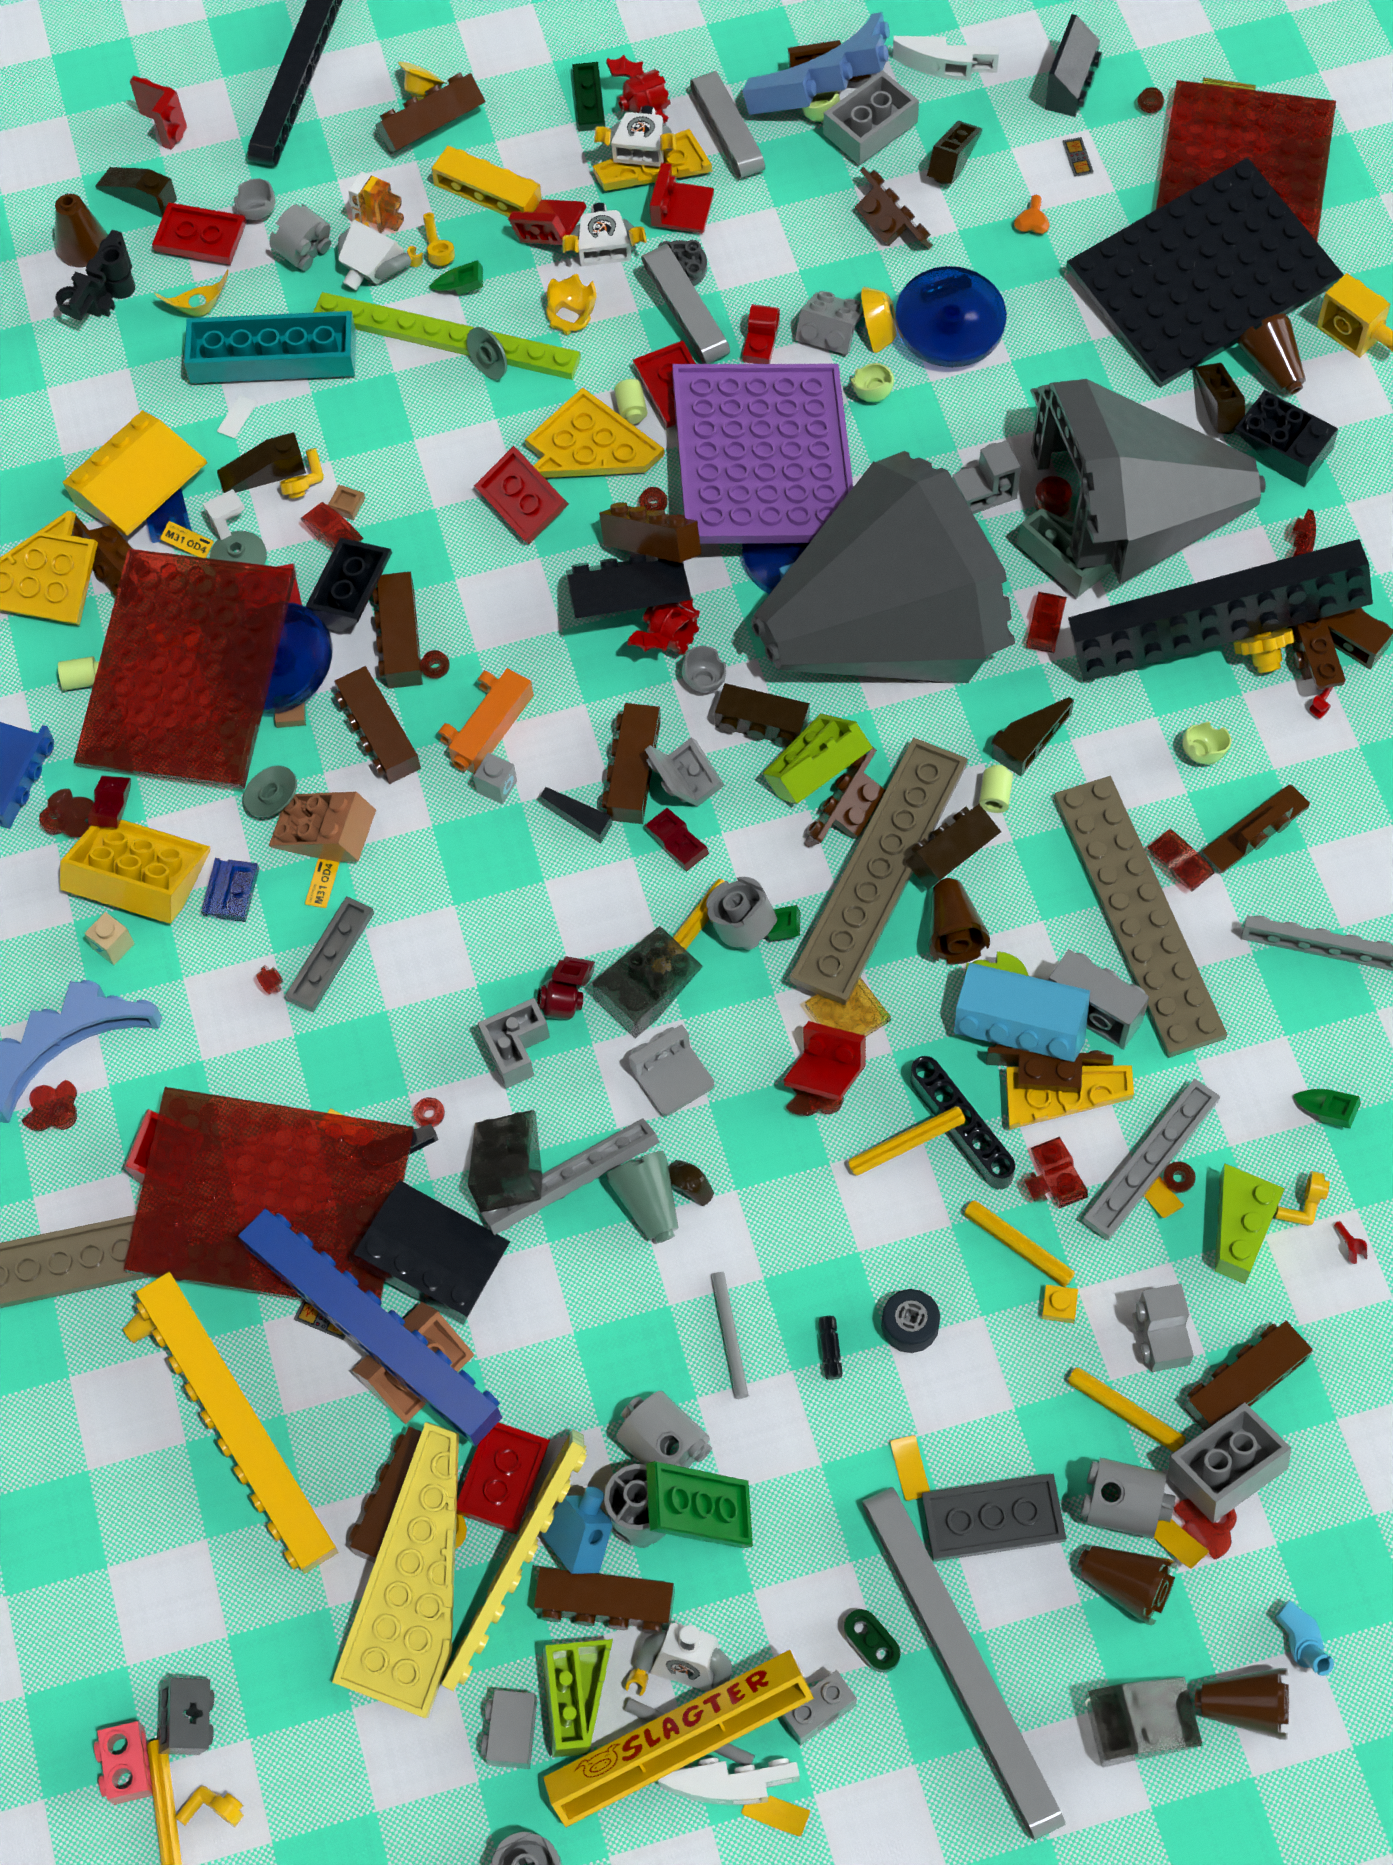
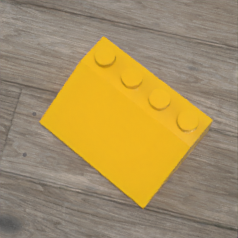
(133, 473)
(134, 869)

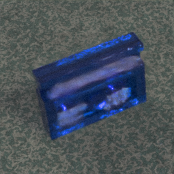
(171, 510)
(230, 889)

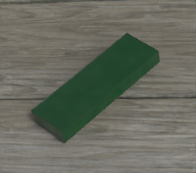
(588, 96)

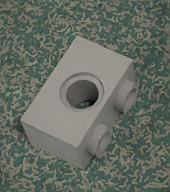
(830, 1702)

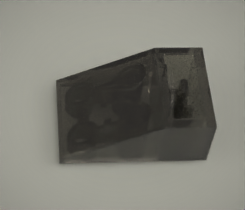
(645, 981)
(505, 1162)
(1142, 1720)

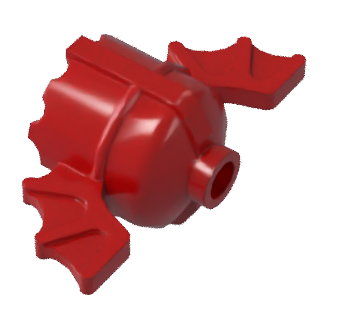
(641, 87)
(668, 627)

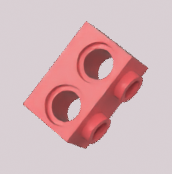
(132, 1760)

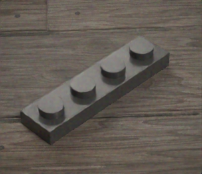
(329, 954)

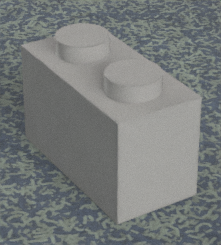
(511, 1729)

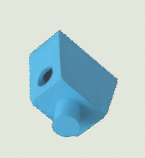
(580, 1532)

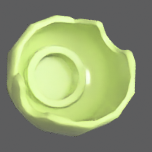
(820, 103)
(873, 382)
(1205, 743)

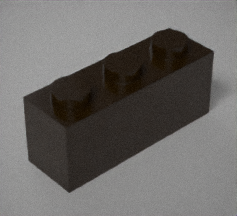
(761, 714)
(952, 845)

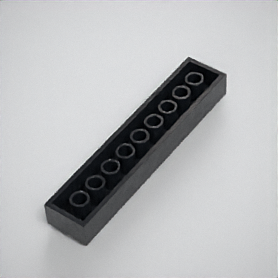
(1221, 610)

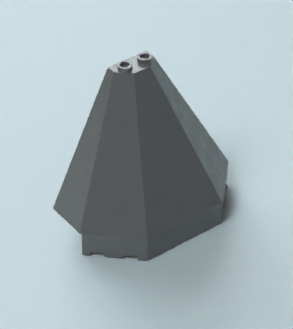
(1141, 474)
(891, 584)

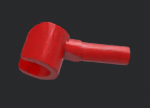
(1320, 706)
(1355, 1245)

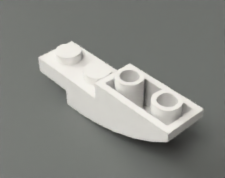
(942, 60)
(713, 1785)

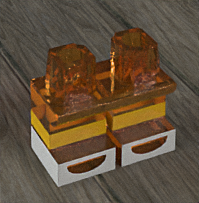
(375, 203)

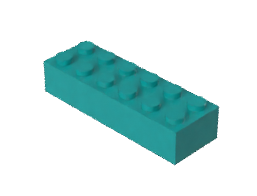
(270, 347)

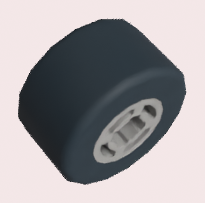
(909, 1332)

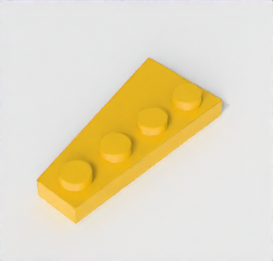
(686, 161)

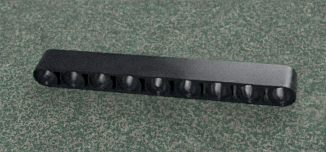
(292, 81)

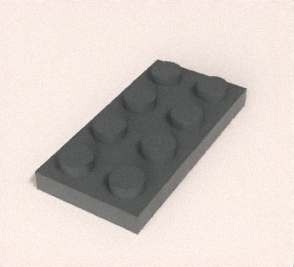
(993, 1517)

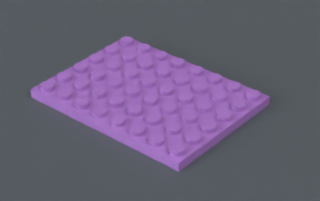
(761, 449)

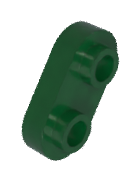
(871, 1642)

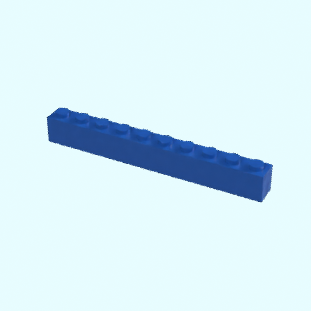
(371, 1327)

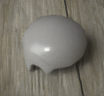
(255, 199)
(703, 669)

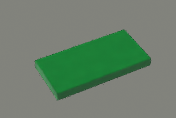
(699, 1505)

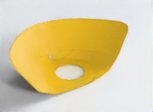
(210, 292)
(878, 318)

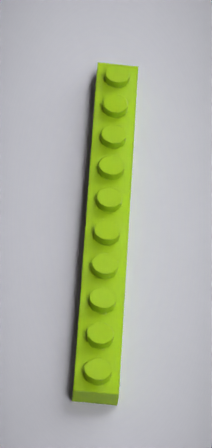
(450, 335)

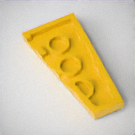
(1099, 1088)

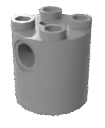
(656, 1426)
(1139, 1499)
(628, 1506)

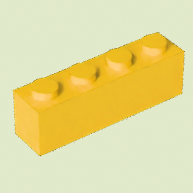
(485, 183)

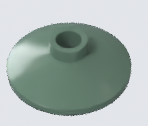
(487, 353)
(251, 546)
(270, 791)

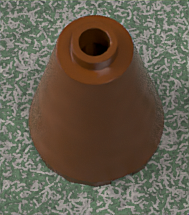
(76, 231)
(1275, 353)
(955, 924)
(1130, 1579)
(1248, 1701)

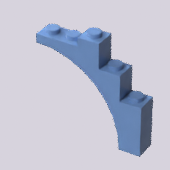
(830, 72)
(48, 1034)

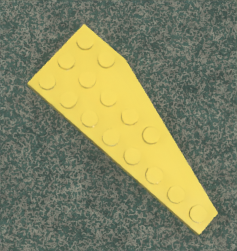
(509, 1573)
(406, 1611)

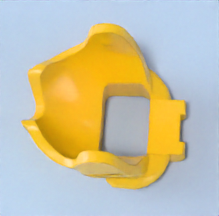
(572, 296)

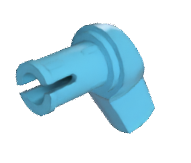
(1304, 1639)

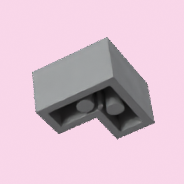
(992, 481)
(509, 1035)
(1162, 1321)

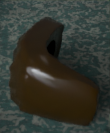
(690, 1181)

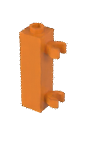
(490, 720)

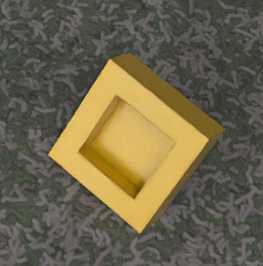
(1059, 1303)

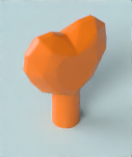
(1032, 218)

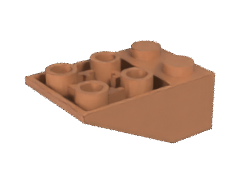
(324, 826)

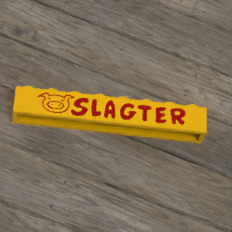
(677, 1738)

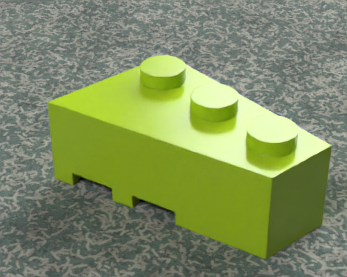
(816, 757)
(1243, 1220)
(573, 1692)

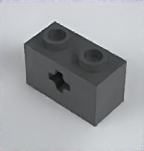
(176, 1731)

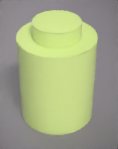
(631, 400)
(77, 672)
(996, 789)

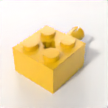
(1355, 316)

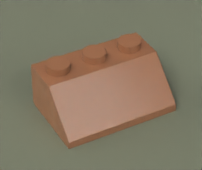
(388, 1388)

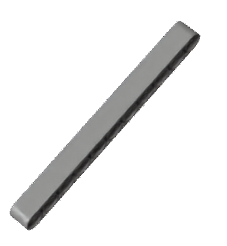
(964, 1664)

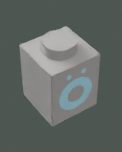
(495, 778)

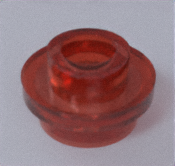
(1150, 100)
(653, 494)
(431, 658)
(270, 979)
(429, 1104)
(1182, 1169)
(1037, 1187)

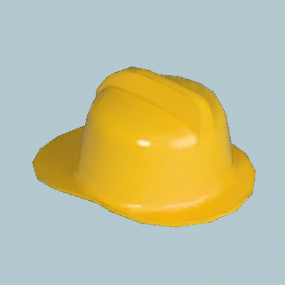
(418, 80)

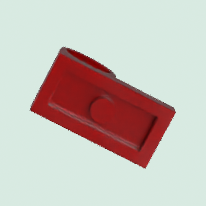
(762, 334)

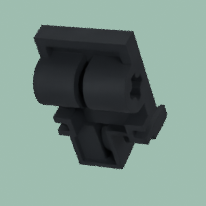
(106, 278)

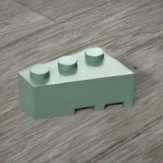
(1048, 543)

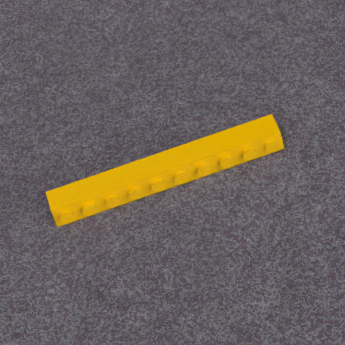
(237, 1423)

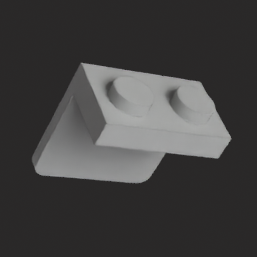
(829, 322)
(686, 772)
(670, 1071)

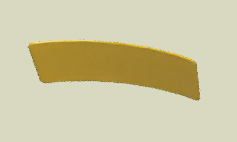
(1163, 1199)
(910, 1467)
(1179, 1543)
(779, 1815)

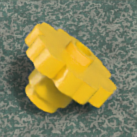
(1265, 648)

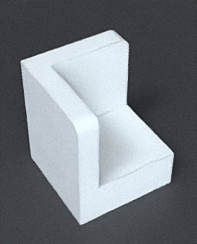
(222, 509)

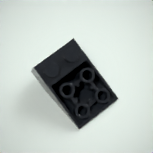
(1287, 437)

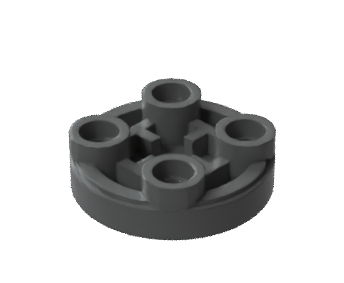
(690, 257)

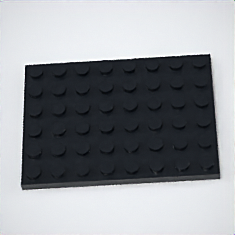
(1203, 271)

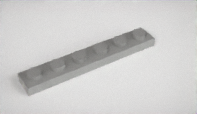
(1318, 942)
(1151, 1159)
(578, 1172)

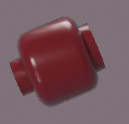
(559, 999)

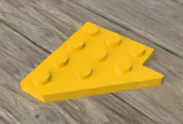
(591, 440)
(48, 573)

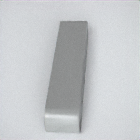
(727, 125)
(685, 304)

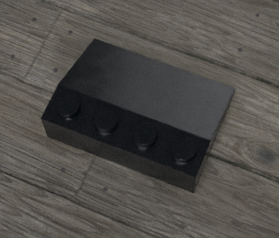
(626, 585)
(430, 1252)

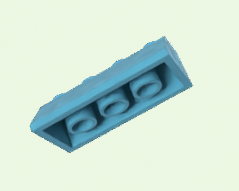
(1022, 1012)

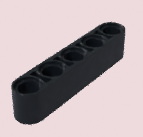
(967, 1135)

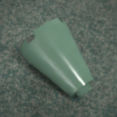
(647, 1194)

